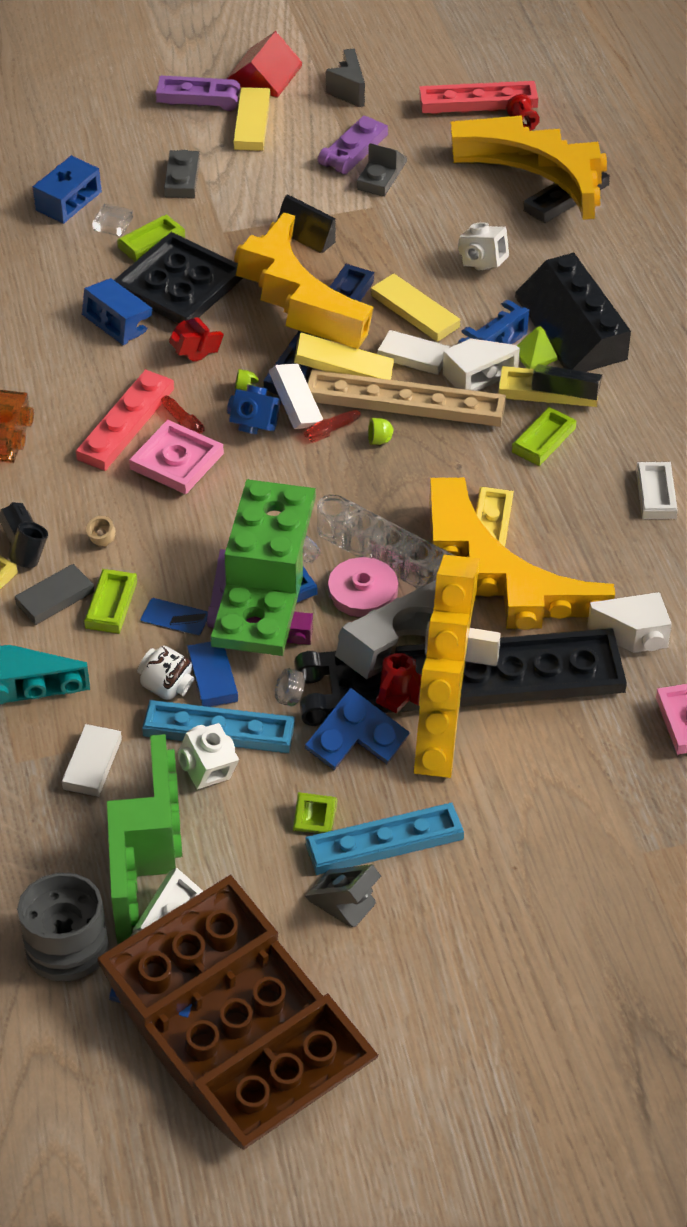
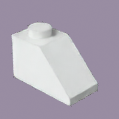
(478, 363)
(637, 621)

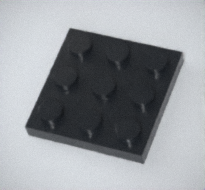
(180, 278)

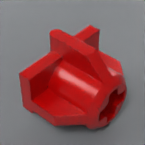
(195, 340)
(399, 682)

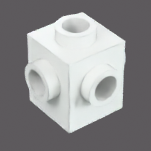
(483, 246)
(207, 755)

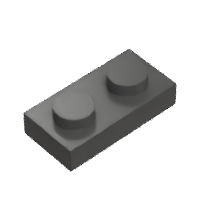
(182, 174)

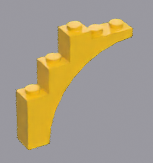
(506, 142)
(306, 300)
(526, 589)
(445, 665)

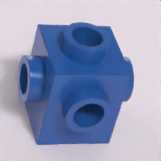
(264, 411)

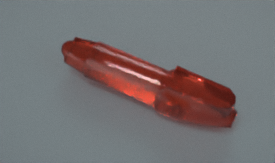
(181, 416)
(324, 427)

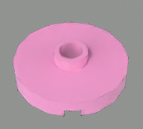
(362, 586)

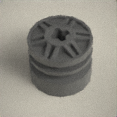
(63, 926)

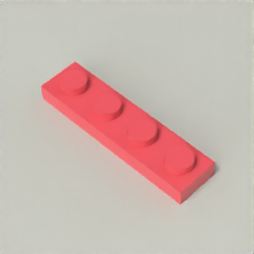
(474, 96)
(124, 420)

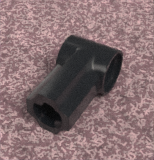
(24, 535)

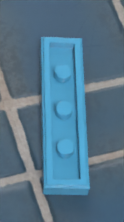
(245, 728)
(384, 838)

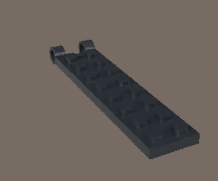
(525, 671)

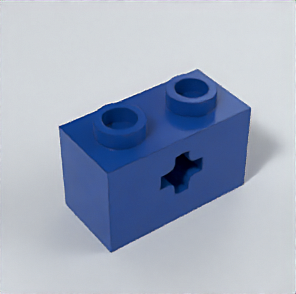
(67, 189)

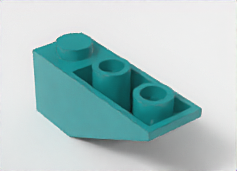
(37, 674)

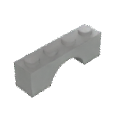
(375, 636)

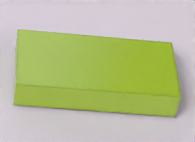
(144, 238)
(544, 436)
(110, 601)

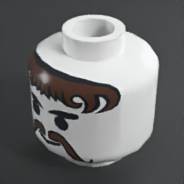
(165, 672)

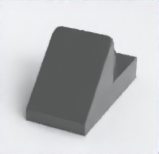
(347, 80)
(381, 171)
(346, 893)

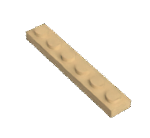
(407, 398)

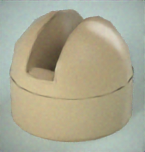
(106, 526)

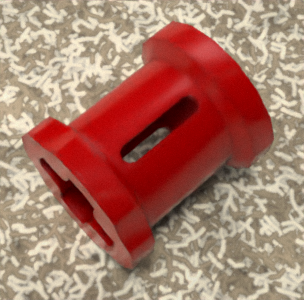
(514, 109)

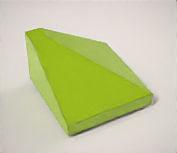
(536, 349)
(314, 813)

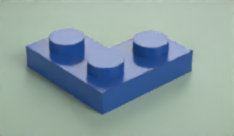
(355, 722)

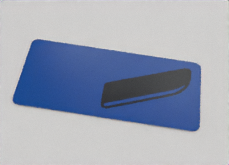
(175, 616)

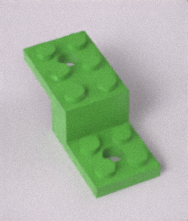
(263, 567)
(143, 837)

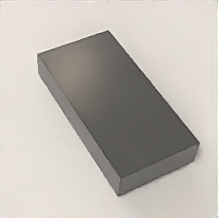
(54, 594)

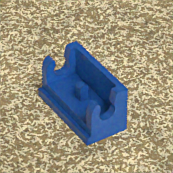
(115, 310)
(503, 329)

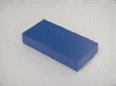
(212, 674)

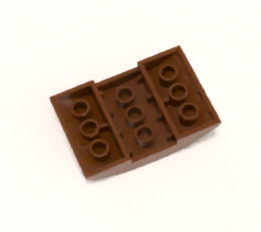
(257, 1026)

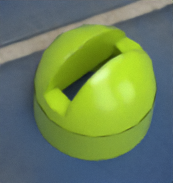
(245, 378)
(379, 431)

